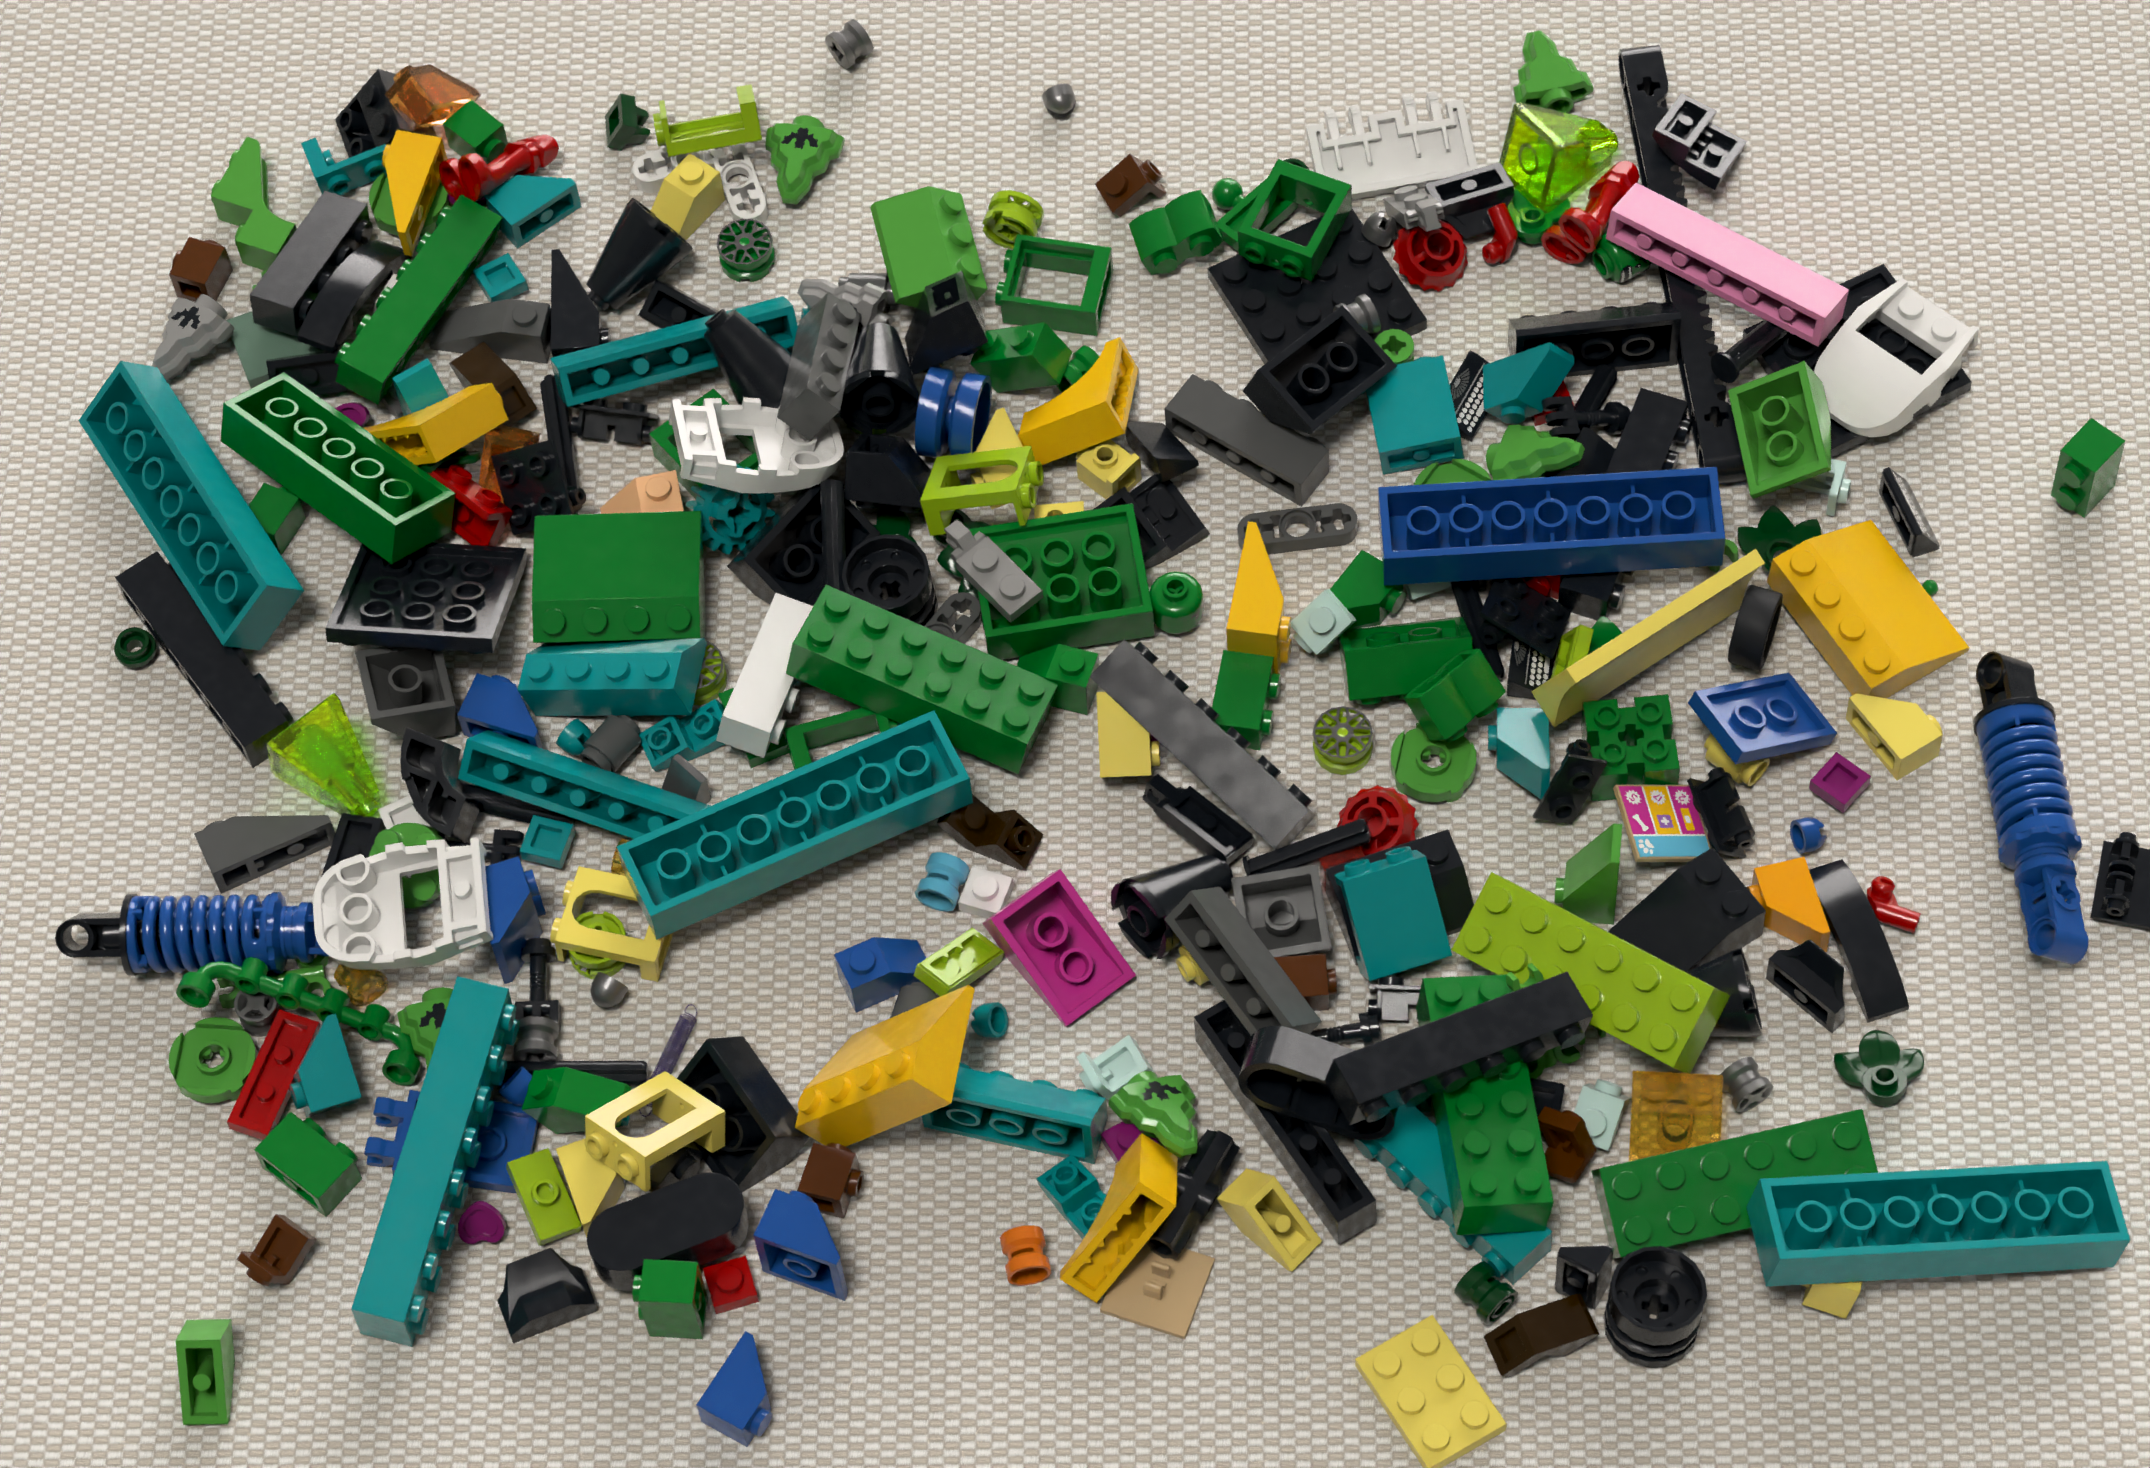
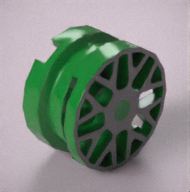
(737, 241)

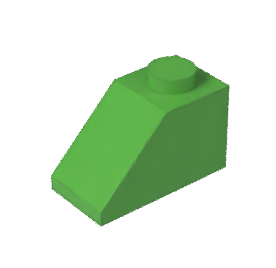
(206, 1370)

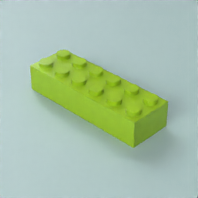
(1623, 986)

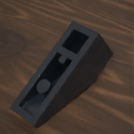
(573, 314)

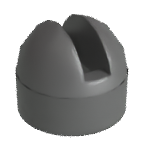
(1059, 100)
(1379, 229)
(607, 991)

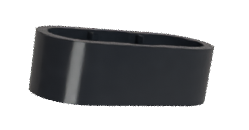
(1288, 1075)
(680, 1222)

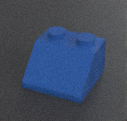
(513, 913)
(798, 1246)

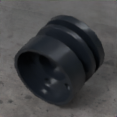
(892, 576)
(1657, 1284)

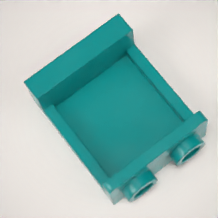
(1415, 416)
(1393, 913)

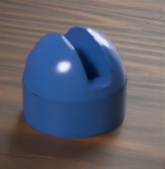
(1806, 834)
(516, 1087)

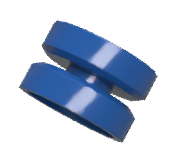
(952, 412)

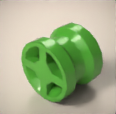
(1396, 340)

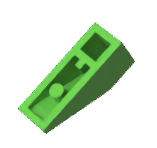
(1592, 879)

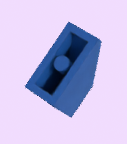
(497, 707)
(877, 969)
(737, 1396)

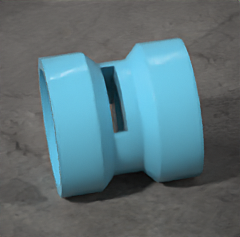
(942, 881)

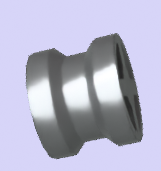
(849, 43)
(1364, 313)
(248, 1004)
(536, 1039)
(1745, 1084)

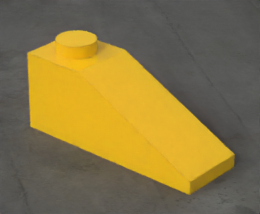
(413, 181)

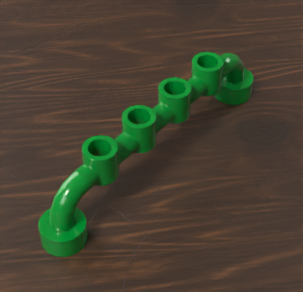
(198, 988)

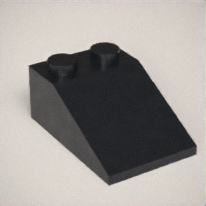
(1694, 915)

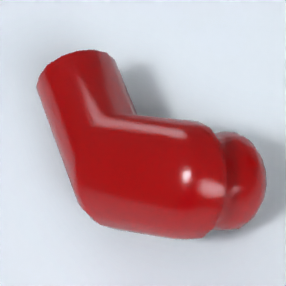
(1504, 238)
(1886, 907)

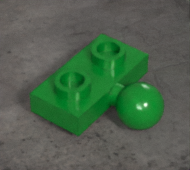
(1228, 195)

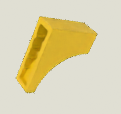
(1087, 411)
(444, 426)
(1134, 1208)

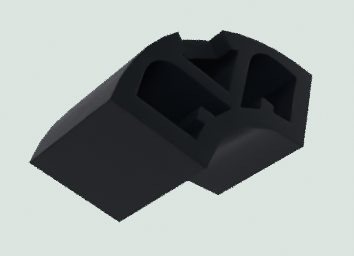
(434, 785)

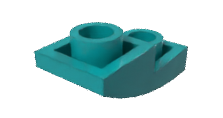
(687, 736)
(1073, 1193)

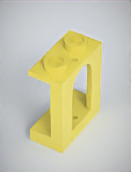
(571, 936)
(688, 1119)

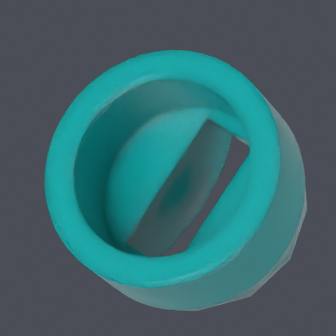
(573, 737)
(990, 1020)

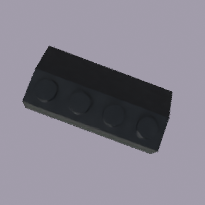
(1611, 336)

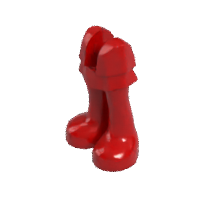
(477, 179)
(1582, 230)

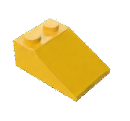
(1257, 605)

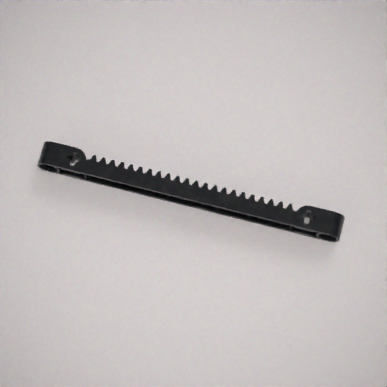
(1712, 418)

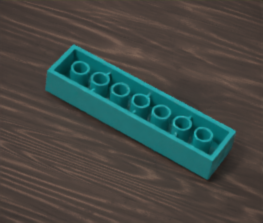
(191, 506)
(795, 824)
(435, 1162)
(1937, 1223)

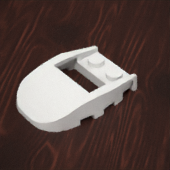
(1873, 389)
(784, 455)
(363, 912)

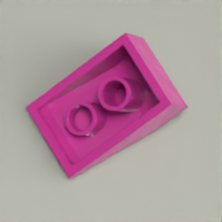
(1059, 947)

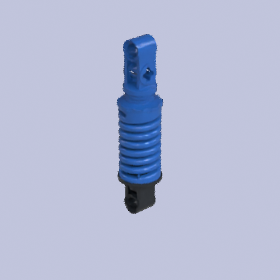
(2031, 805)
(193, 933)

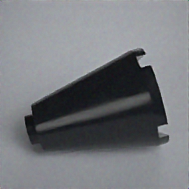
(634, 256)
(748, 358)
(879, 383)
(1152, 896)
(1741, 1012)

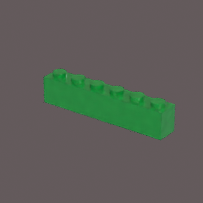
(417, 299)

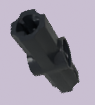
(1196, 1192)

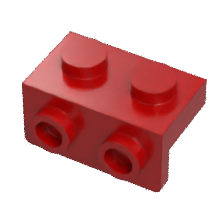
(477, 510)

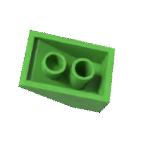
(1782, 428)

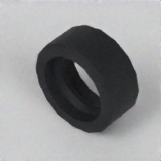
(1755, 627)

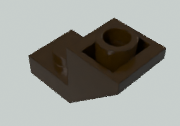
(484, 366)
(997, 835)
(1542, 1331)

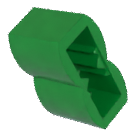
(1176, 232)
(1455, 696)

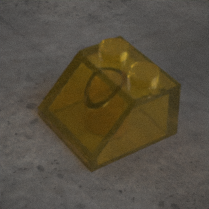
(1673, 1112)

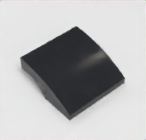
(1696, 143)
(1162, 518)

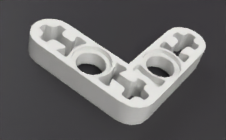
(715, 158)

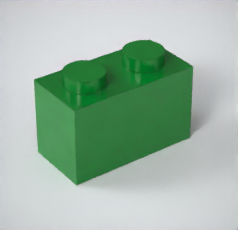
(1022, 357)
(2087, 468)
(1244, 695)
(309, 1163)
(671, 1298)

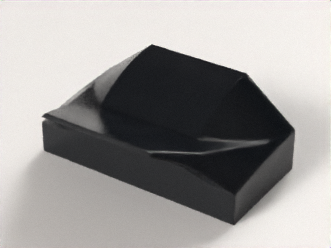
(1470, 195)
(1810, 981)
(543, 1294)

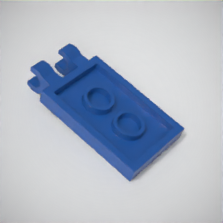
(506, 1138)

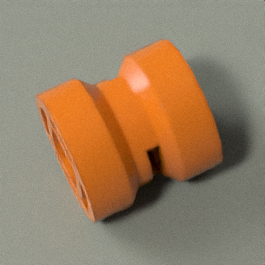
(1025, 1255)

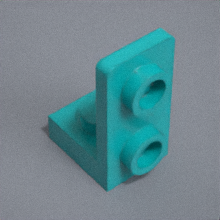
(346, 174)

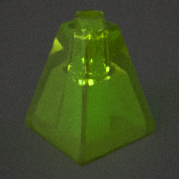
(1554, 153)
(326, 761)

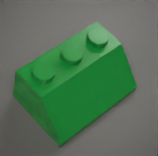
(1398, 656)

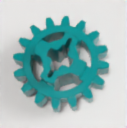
(732, 515)

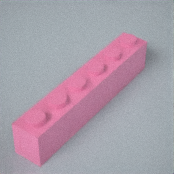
(1727, 264)

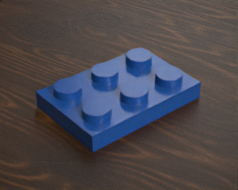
(1762, 718)

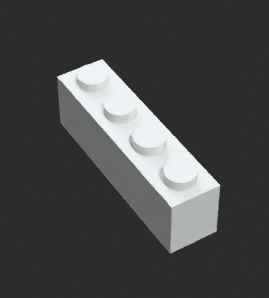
(763, 687)

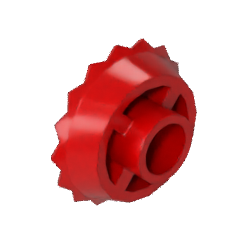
(1431, 257)
(1387, 816)

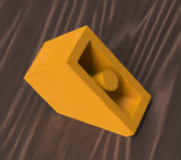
(1791, 901)

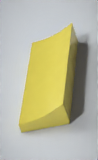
(1647, 641)

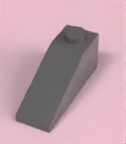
(507, 326)
(257, 845)

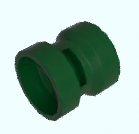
(1486, 1293)

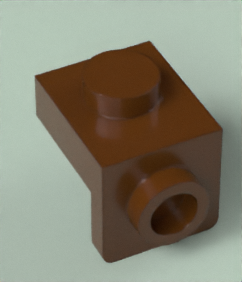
(1129, 184)
(1568, 1144)
(278, 1252)

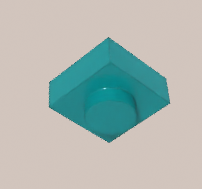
(500, 279)
(547, 841)

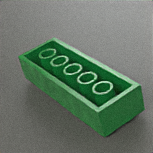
(337, 467)
(912, 670)
(1488, 1128)
(1708, 1186)

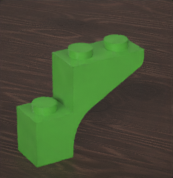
(244, 201)

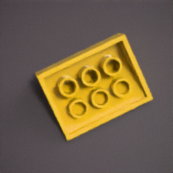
(1864, 610)
(888, 1073)

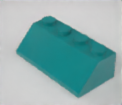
(613, 677)
(1023, 1114)

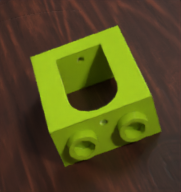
(696, 134)
(946, 494)

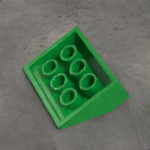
(618, 577)
(1088, 578)

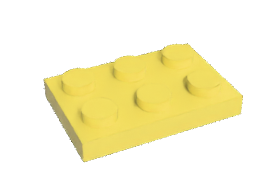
(1430, 1394)

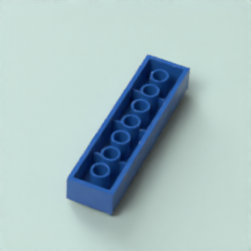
(1551, 526)

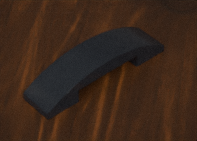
(345, 292)
(1860, 941)

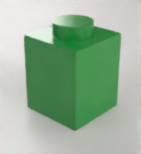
(475, 131)
(278, 513)

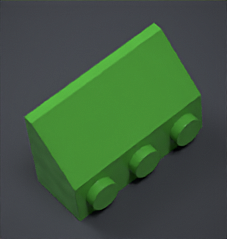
(926, 240)

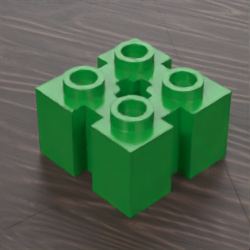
(1632, 741)

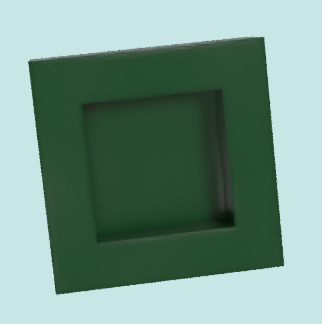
(623, 123)

